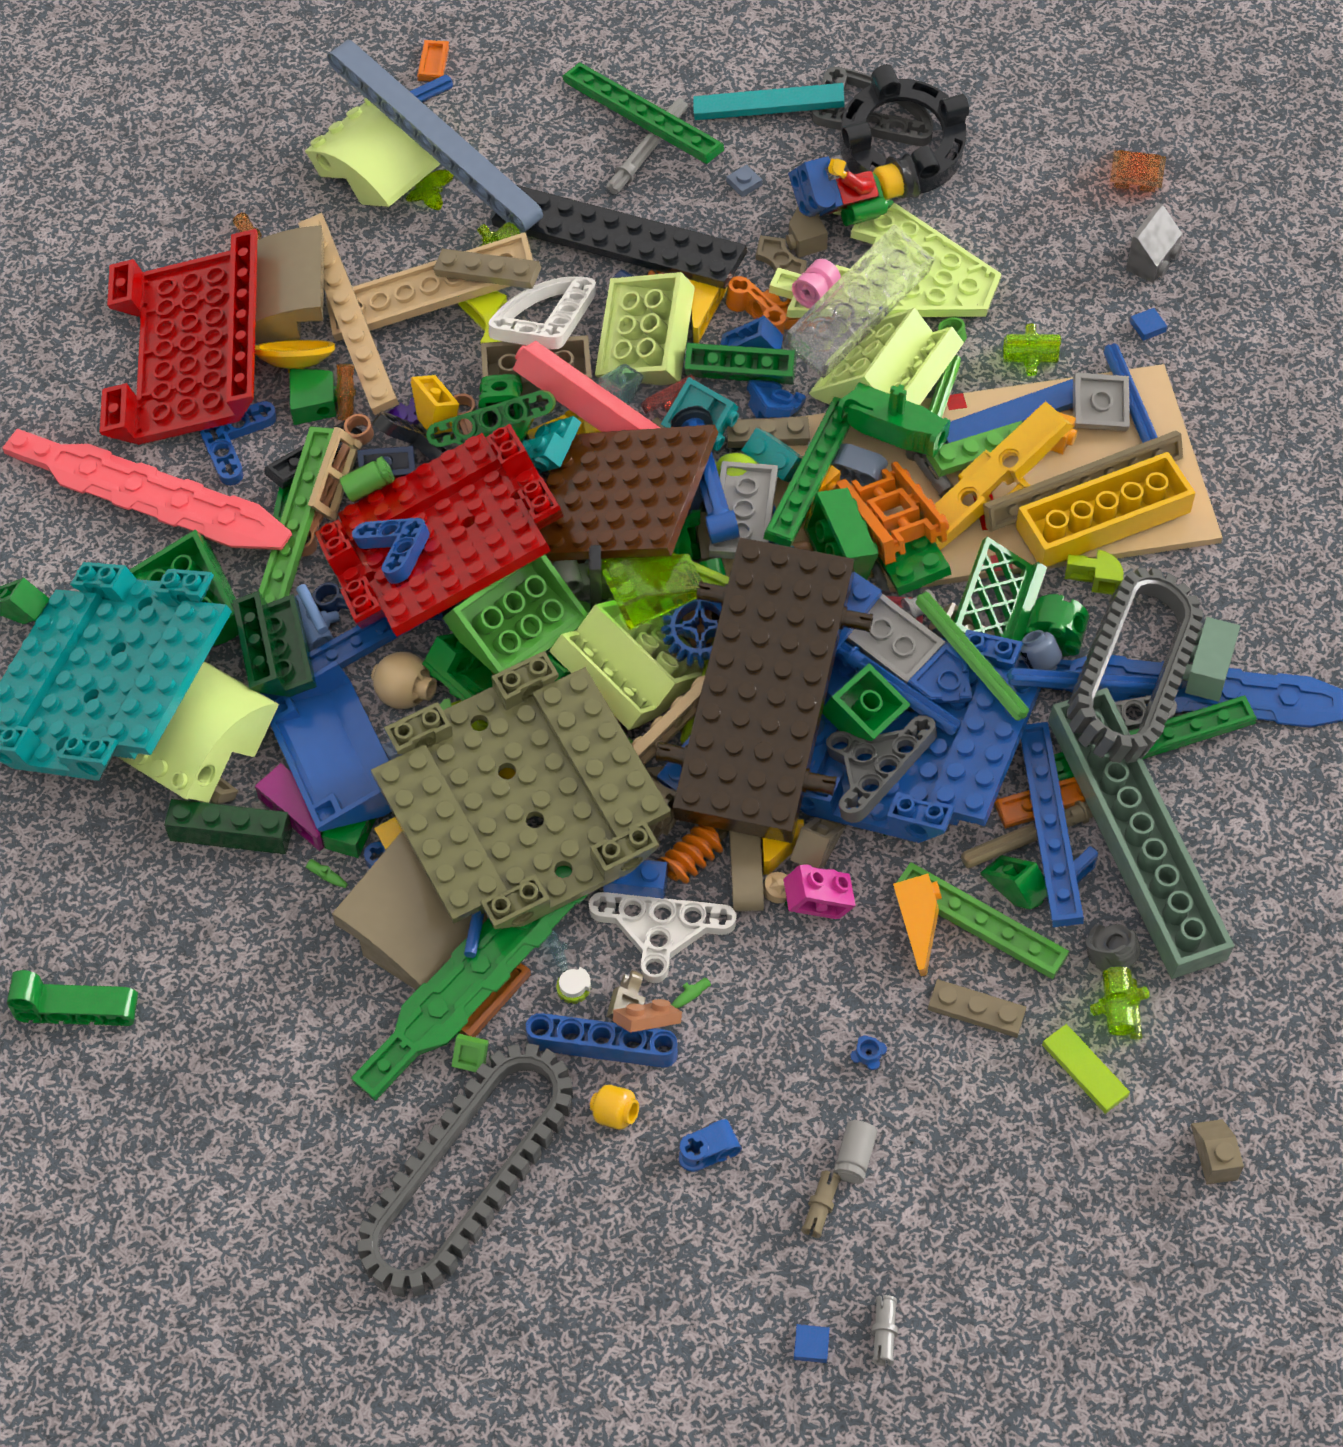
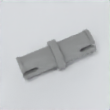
(884, 1330)

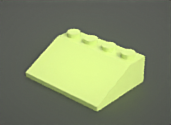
(647, 326)

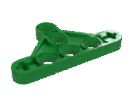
(502, 410)

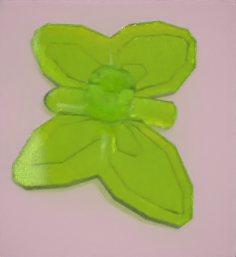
(429, 187)

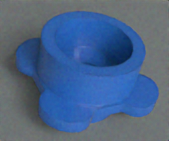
(871, 1044)

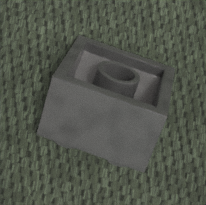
(1154, 245)

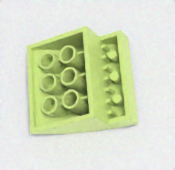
(892, 354)
(627, 665)

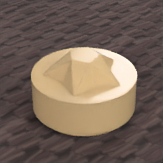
(774, 887)

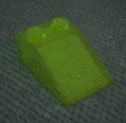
(652, 586)

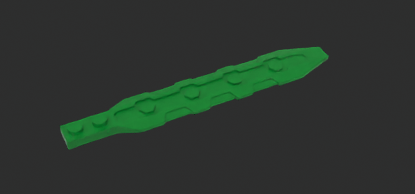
(453, 994)

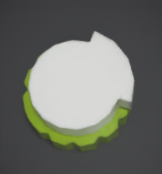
(573, 985)

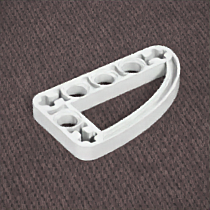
(557, 329)

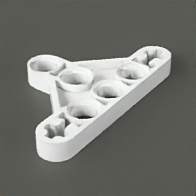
(675, 928)

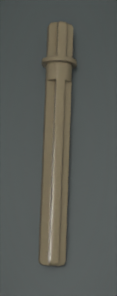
(1078, 813)

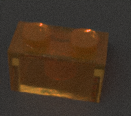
(1137, 169)

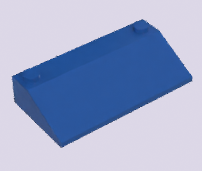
(331, 750)

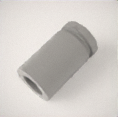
(855, 1151)

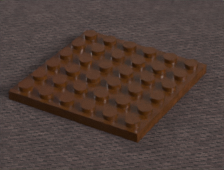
(626, 491)

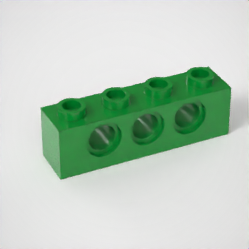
(740, 363)

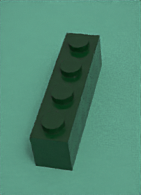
(228, 826)

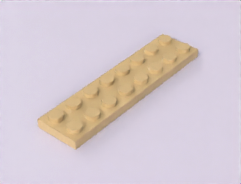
(421, 291)

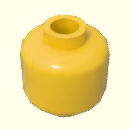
(614, 1107)

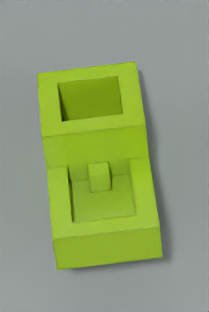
(1103, 571)

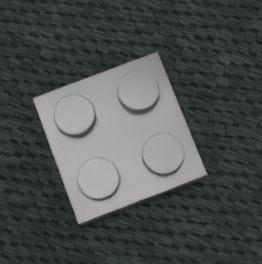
(1101, 401)

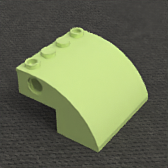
(371, 155)
(209, 724)

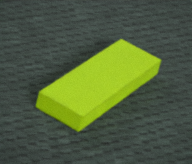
(1086, 1068)

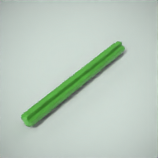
(972, 656)

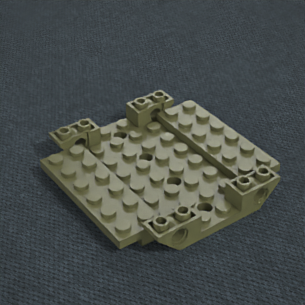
(569, 771)

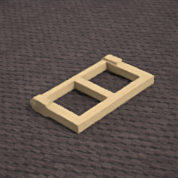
(327, 469)

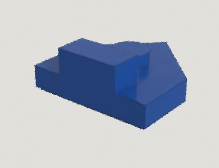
(771, 400)
(943, 678)

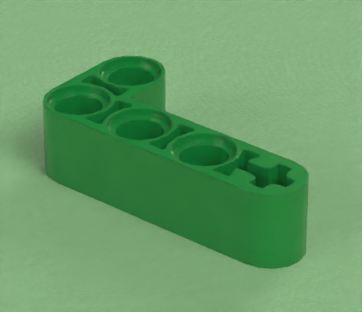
(73, 1004)

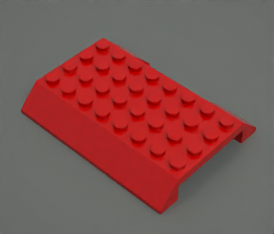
(192, 344)

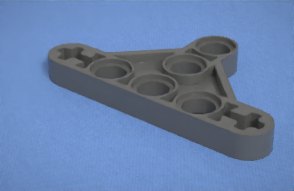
(883, 752)

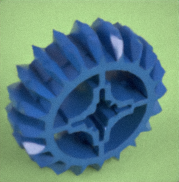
(689, 630)

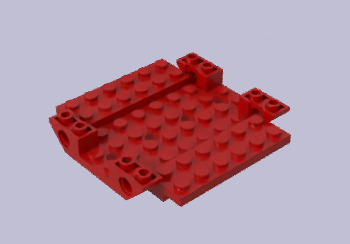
(481, 521)

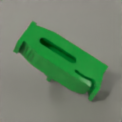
(894, 419)

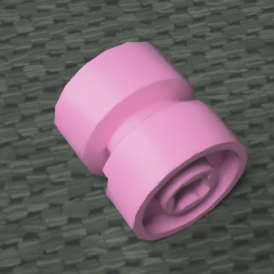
(815, 282)

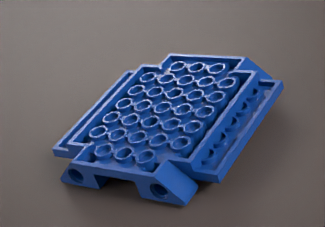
(954, 775)

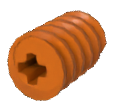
(691, 853)

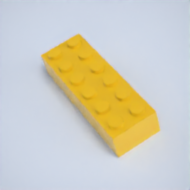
(1105, 509)

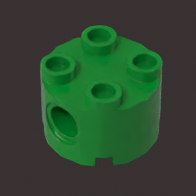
(1062, 619)

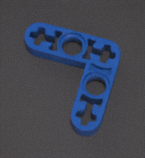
(227, 433)
(405, 534)

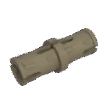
(821, 1204)

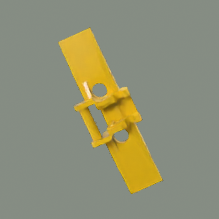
(1027, 442)

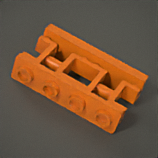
(903, 525)

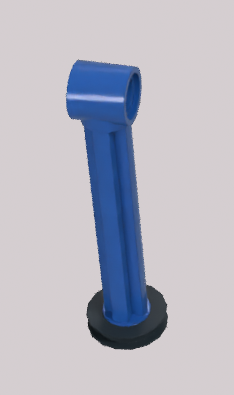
(719, 520)

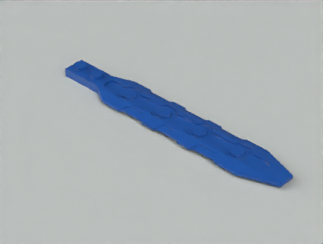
(1276, 698)

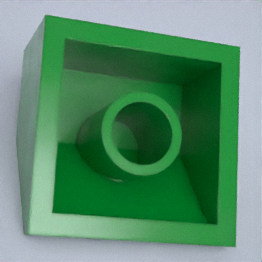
(865, 705)

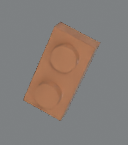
(647, 1016)

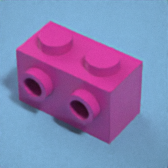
(819, 892)

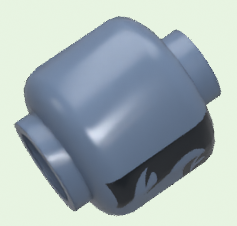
(1040, 651)

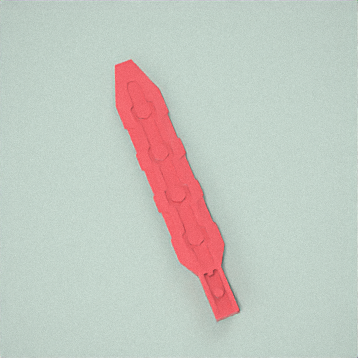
(146, 490)

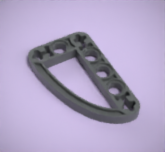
(885, 122)

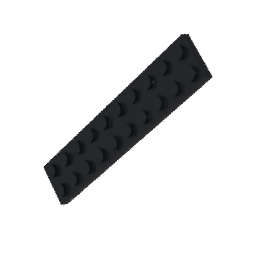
(634, 239)

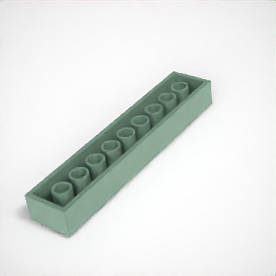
(1145, 847)

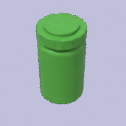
(367, 479)

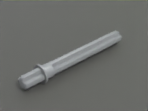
(625, 173)

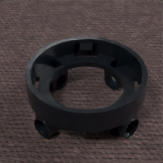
(931, 167)

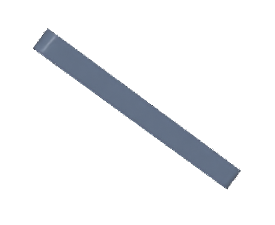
(435, 136)

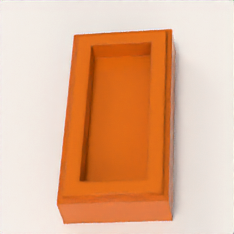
(433, 60)

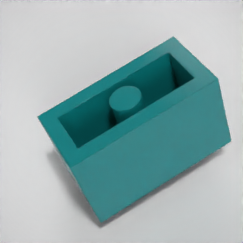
(771, 451)

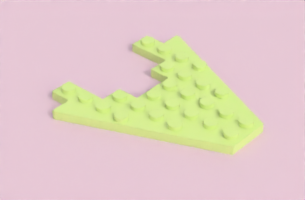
(953, 287)

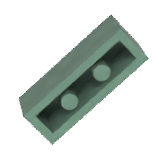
(1211, 659)

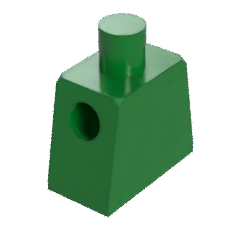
(312, 395)

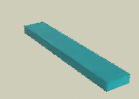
(769, 101)

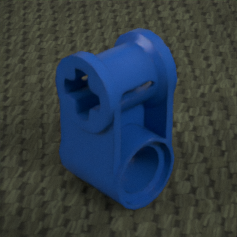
(712, 1143)

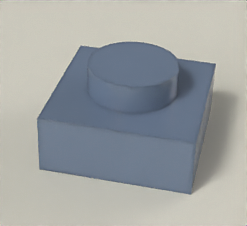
(744, 180)

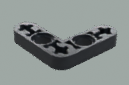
(407, 432)

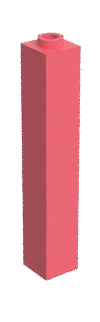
(577, 390)

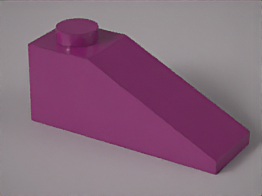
(280, 793)

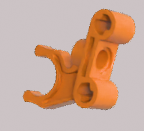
(745, 296)

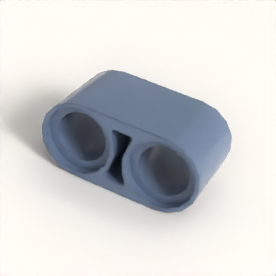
(859, 464)

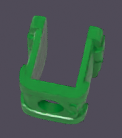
(513, 389)

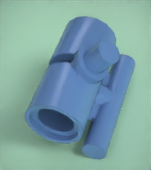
(314, 621)

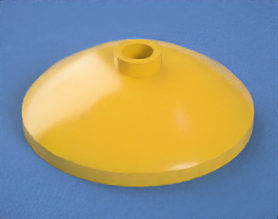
(294, 353)

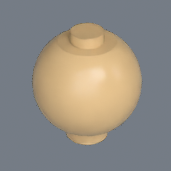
(403, 680)

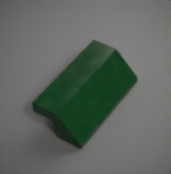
(274, 645)

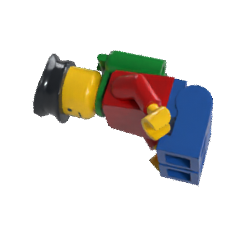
(858, 195)

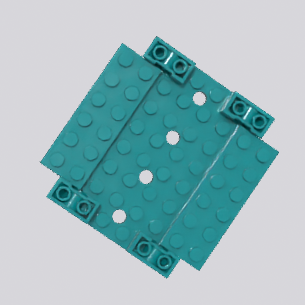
(77, 655)

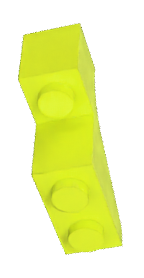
(482, 309)

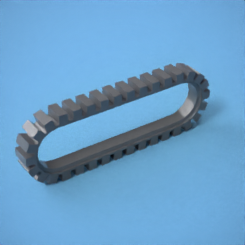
(1157, 712)
(442, 1140)

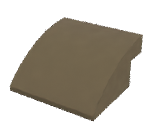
(289, 283)
(401, 917)

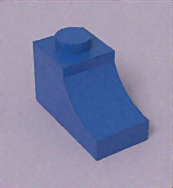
(757, 333)

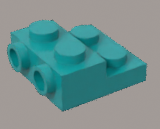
(721, 409)
(551, 443)

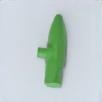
(325, 873)
(691, 992)

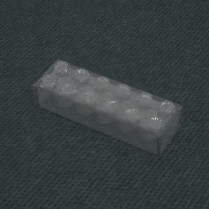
(858, 301)

